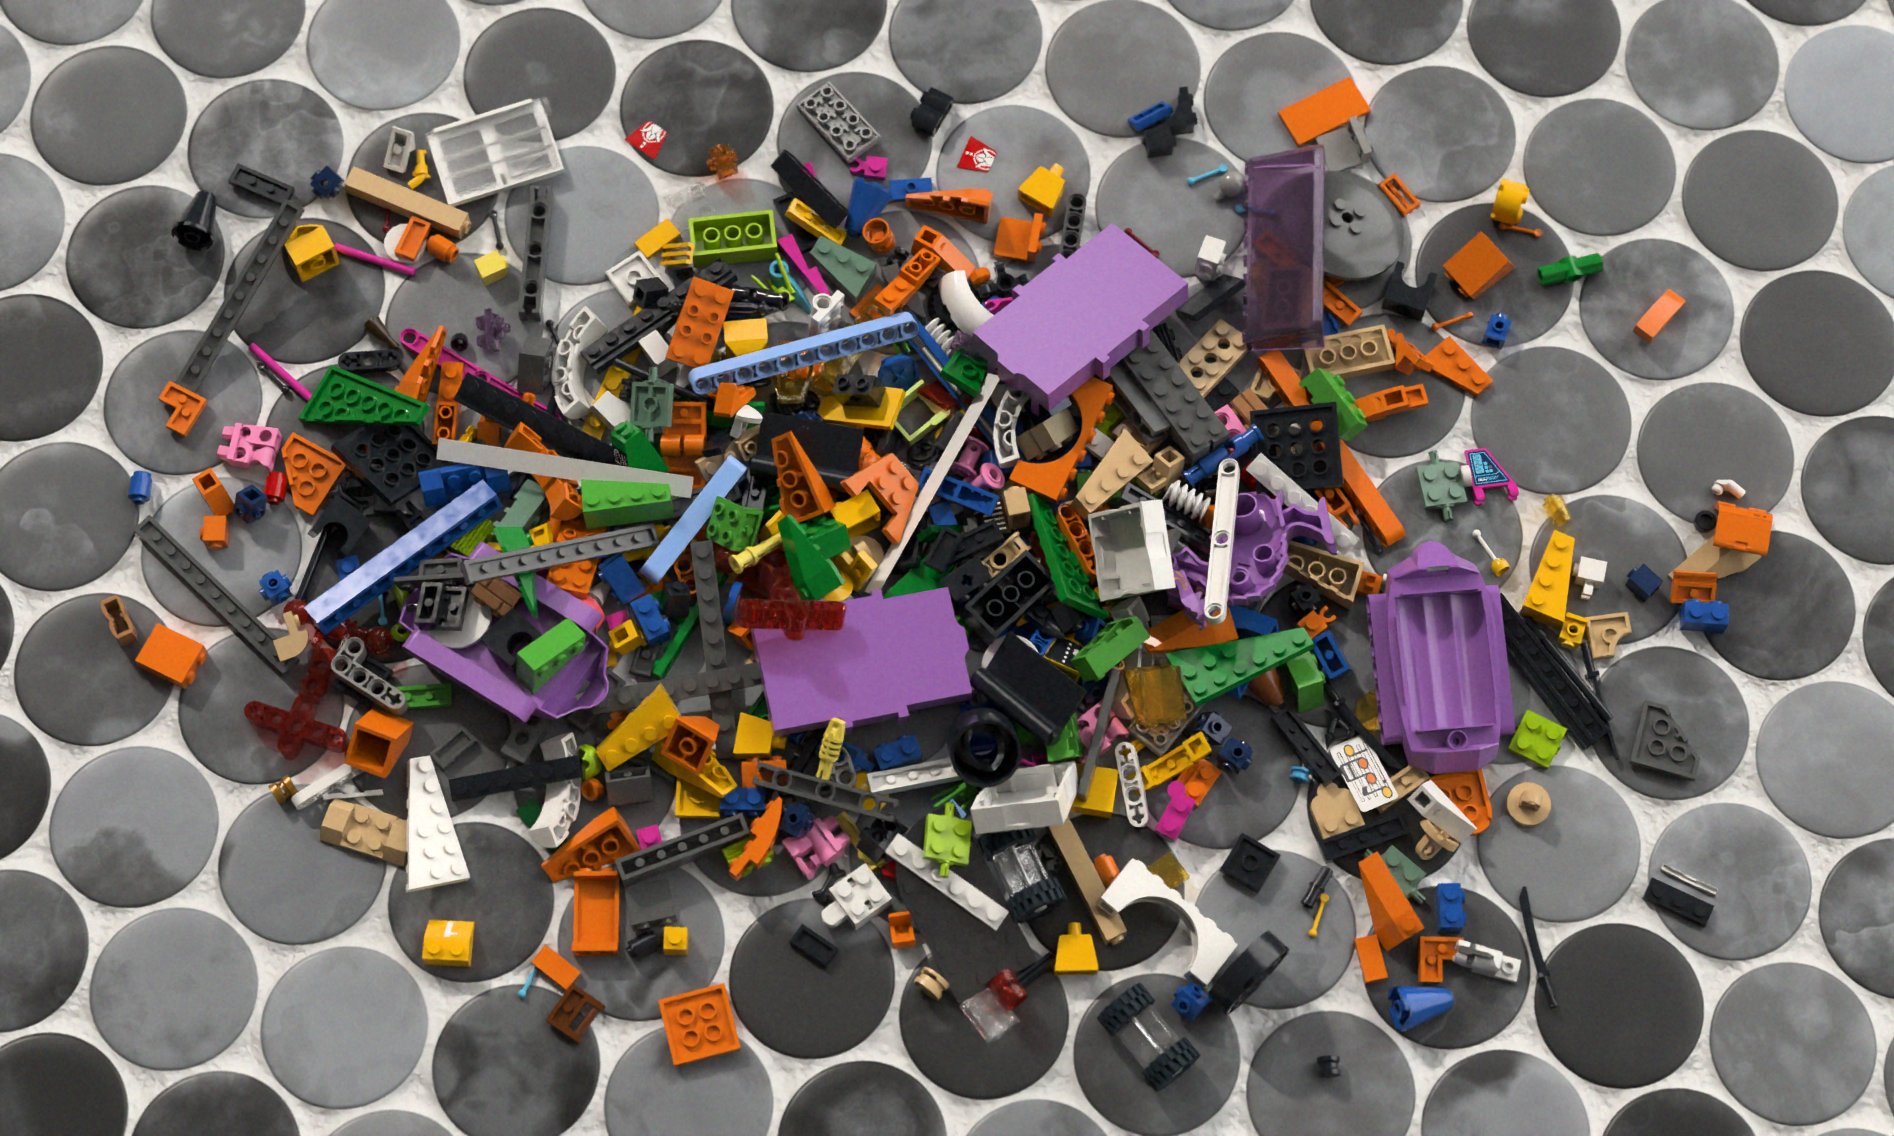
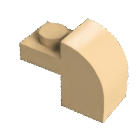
(1165, 470)
(293, 644)

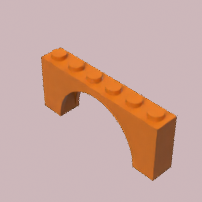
(1051, 478)

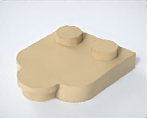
(1335, 810)

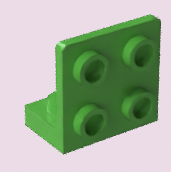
(733, 524)

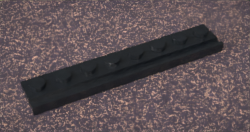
(625, 337)
(511, 410)
(1550, 679)

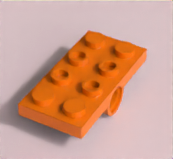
(699, 323)
(685, 440)

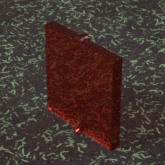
(939, 395)

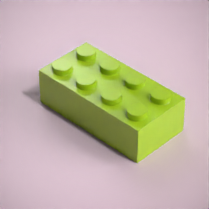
(733, 238)

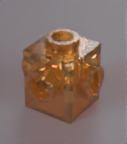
(722, 161)

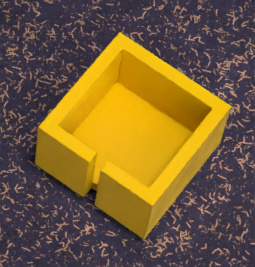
(858, 514)

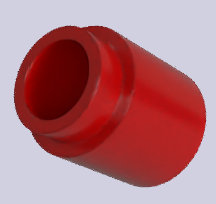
(275, 488)

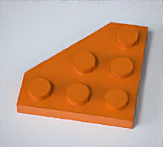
(310, 473)

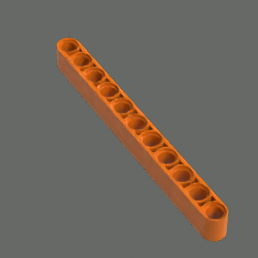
(1356, 481)

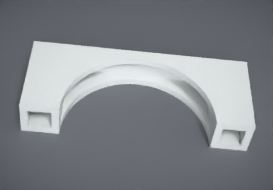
(614, 411)
(1209, 944)

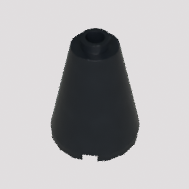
(197, 222)

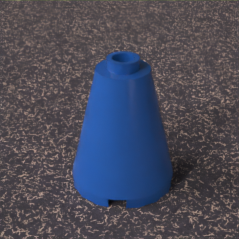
(865, 203)
(1417, 1005)

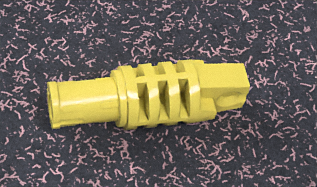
(830, 747)

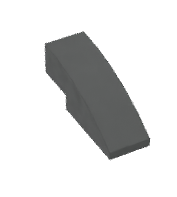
(914, 305)

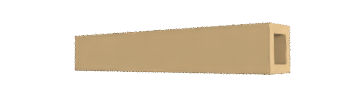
(407, 202)
(1086, 880)

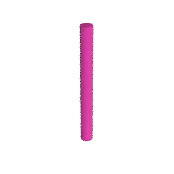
(375, 259)
(280, 371)

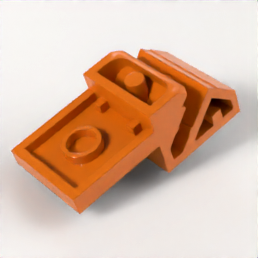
(578, 576)

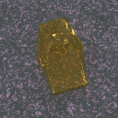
(794, 384)

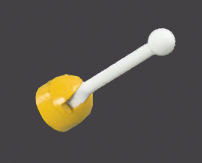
(1499, 565)

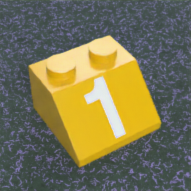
(448, 943)

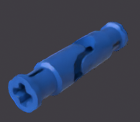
(1210, 463)

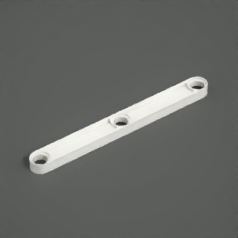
(1221, 554)

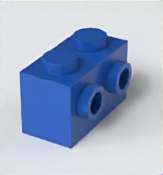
(621, 578)
(1704, 616)
(650, 620)
(1331, 656)
(898, 753)
(747, 801)
(1449, 908)

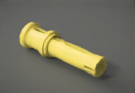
(751, 555)
(853, 832)

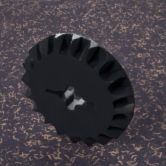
(938, 310)

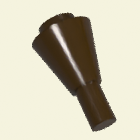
(376, 329)

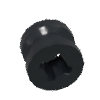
(1328, 1066)

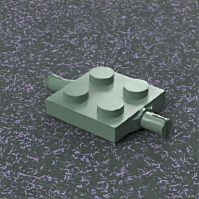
(651, 404)
(1441, 485)
(1404, 871)

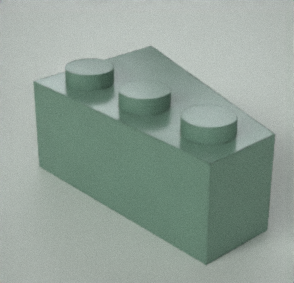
(844, 268)
(527, 508)

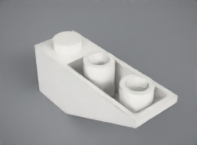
(1441, 811)

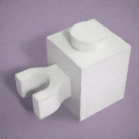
(1589, 574)

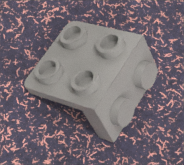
(1346, 146)

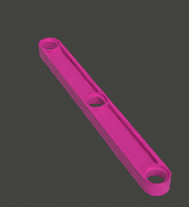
(448, 355)

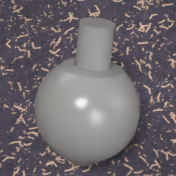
(1231, 185)

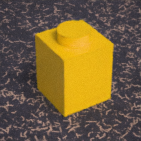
(676, 941)

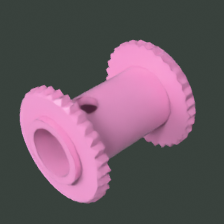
(969, 457)
(989, 477)

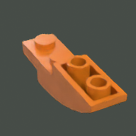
(907, 282)
(1392, 401)
(448, 410)
(764, 832)

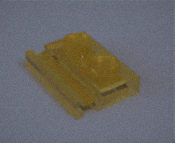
(1169, 870)

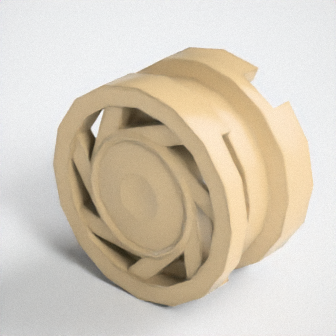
(931, 983)

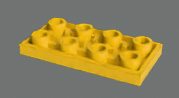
(870, 417)

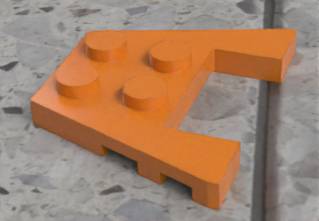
(893, 487)

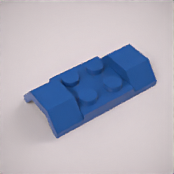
(447, 483)

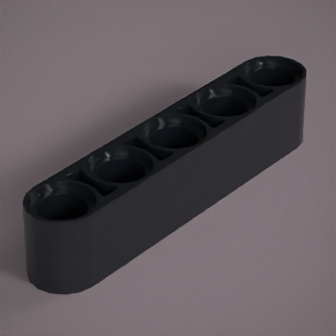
(810, 189)

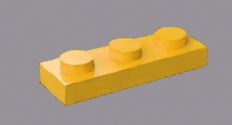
(813, 223)

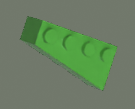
(624, 502)

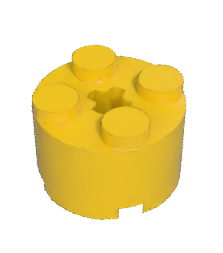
(1508, 202)

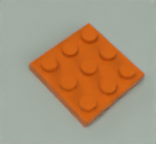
(699, 1024)

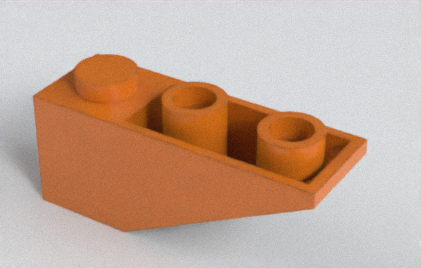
(937, 243)

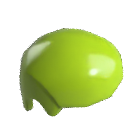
(591, 762)

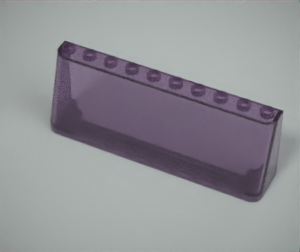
(1284, 250)

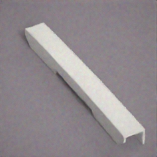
(352, 795)
(1689, 880)

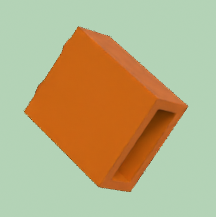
(171, 656)

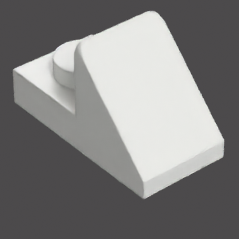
(399, 149)
(655, 351)

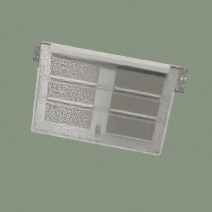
(495, 151)

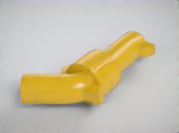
(421, 170)

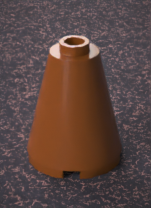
(1268, 688)

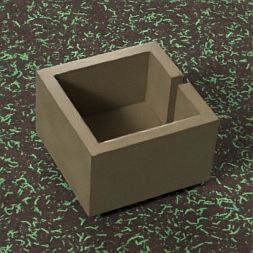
(1048, 435)

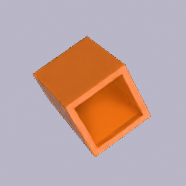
(1477, 266)
(378, 742)

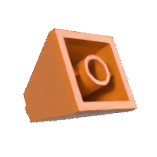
(691, 742)

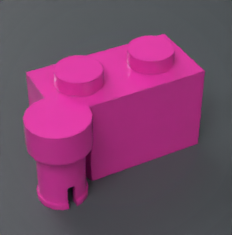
(1176, 812)

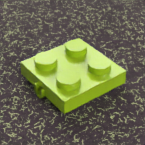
(1537, 739)

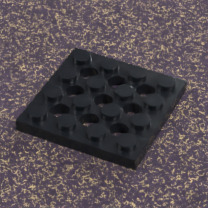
(1329, 435)
(391, 468)

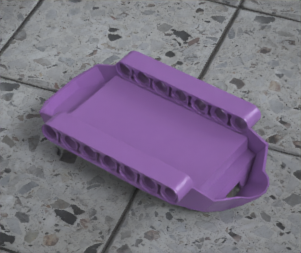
(1440, 662)
(492, 681)

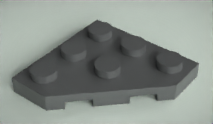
(1662, 744)

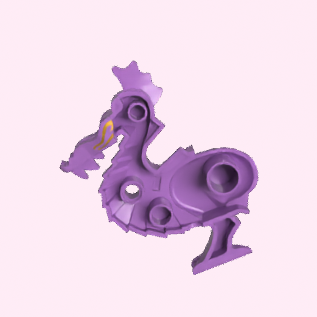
(1257, 552)

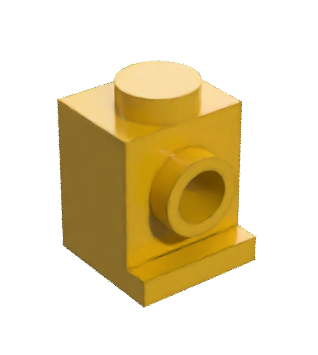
(1574, 623)
(626, 637)

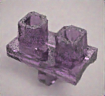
(494, 330)

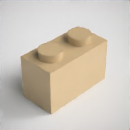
(1016, 507)

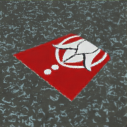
(648, 138)
(977, 156)

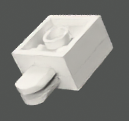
(855, 898)

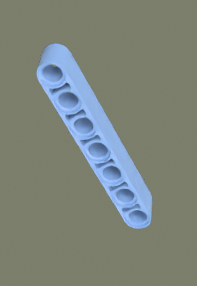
(692, 520)

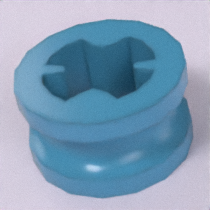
(1299, 774)

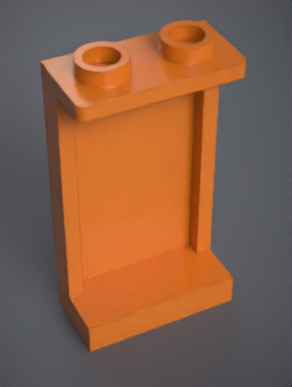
(596, 912)

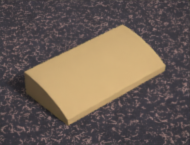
(1352, 353)

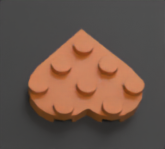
(1468, 794)

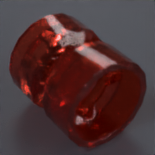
(1011, 996)

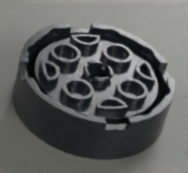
(1247, 972)

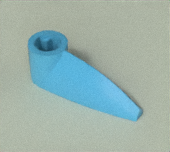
(777, 279)

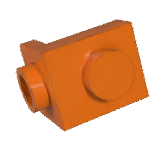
(901, 929)

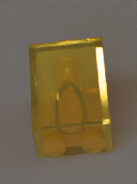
(1155, 694)

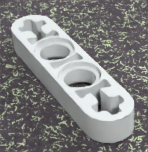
(1129, 785)
(324, 786)

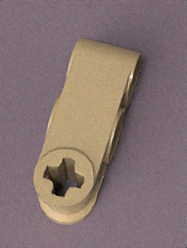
(1011, 552)

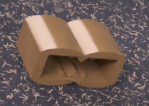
(119, 620)

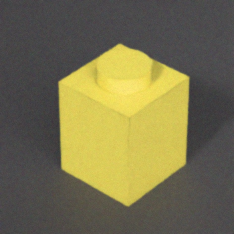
(491, 267)

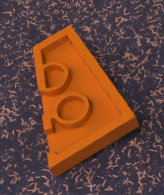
(1458, 367)

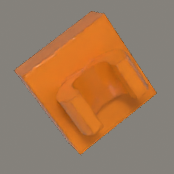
(1369, 584)

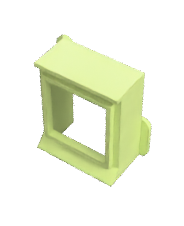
(940, 416)

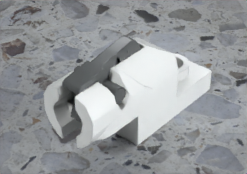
(1486, 961)

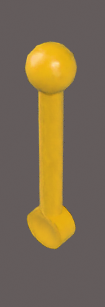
(1324, 899)

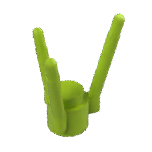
(789, 290)

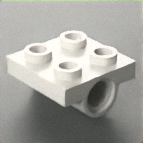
(825, 313)

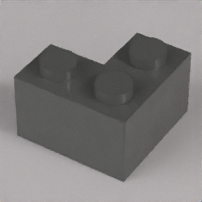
(533, 363)

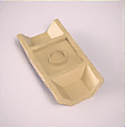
(365, 831)

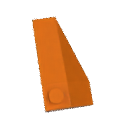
(419, 376)
(800, 484)
(594, 846)

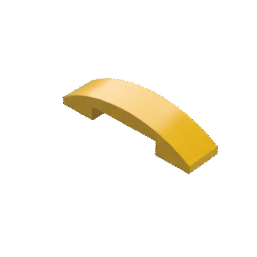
(1173, 762)

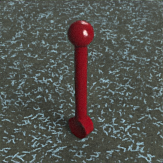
(386, 228)
(1128, 231)

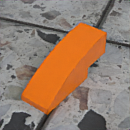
(1658, 316)

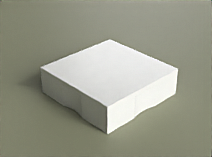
(1131, 550)
(1027, 799)

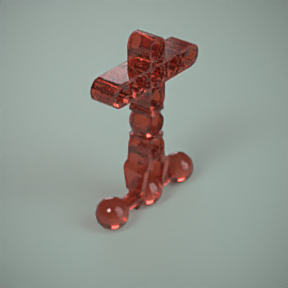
(784, 607)
(377, 640)

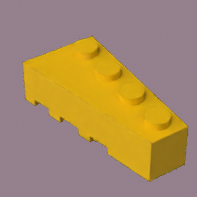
(1550, 585)
(640, 729)

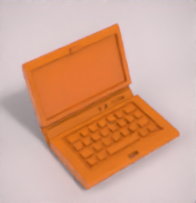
(1742, 528)

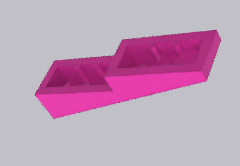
(790, 251)

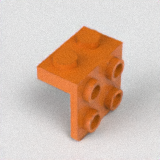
(1019, 238)

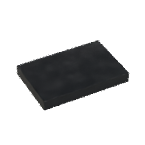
(1210, 297)

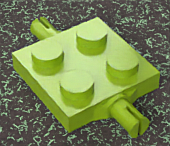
(947, 840)

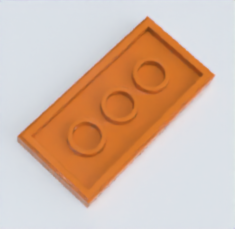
(1323, 111)

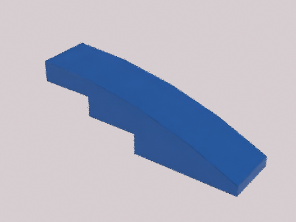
(962, 494)

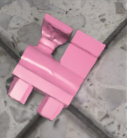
(243, 444)
(1087, 726)
(822, 842)

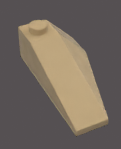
(1718, 560)

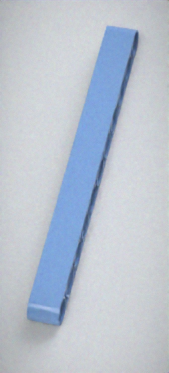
(814, 353)

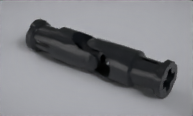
(772, 299)

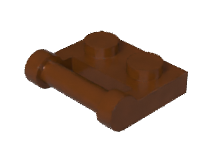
(569, 1008)

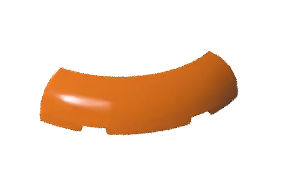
(561, 493)

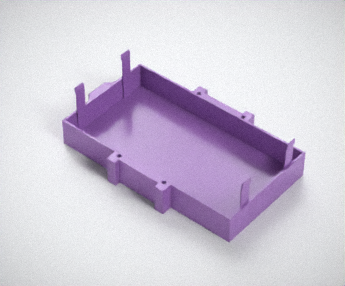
(1079, 317)
(874, 670)

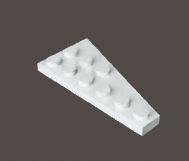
(430, 835)

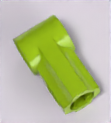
(1111, 420)

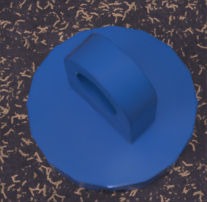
(898, 372)

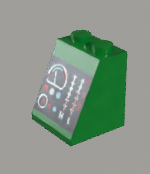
(634, 449)

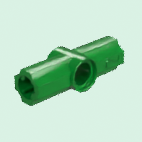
(1570, 269)

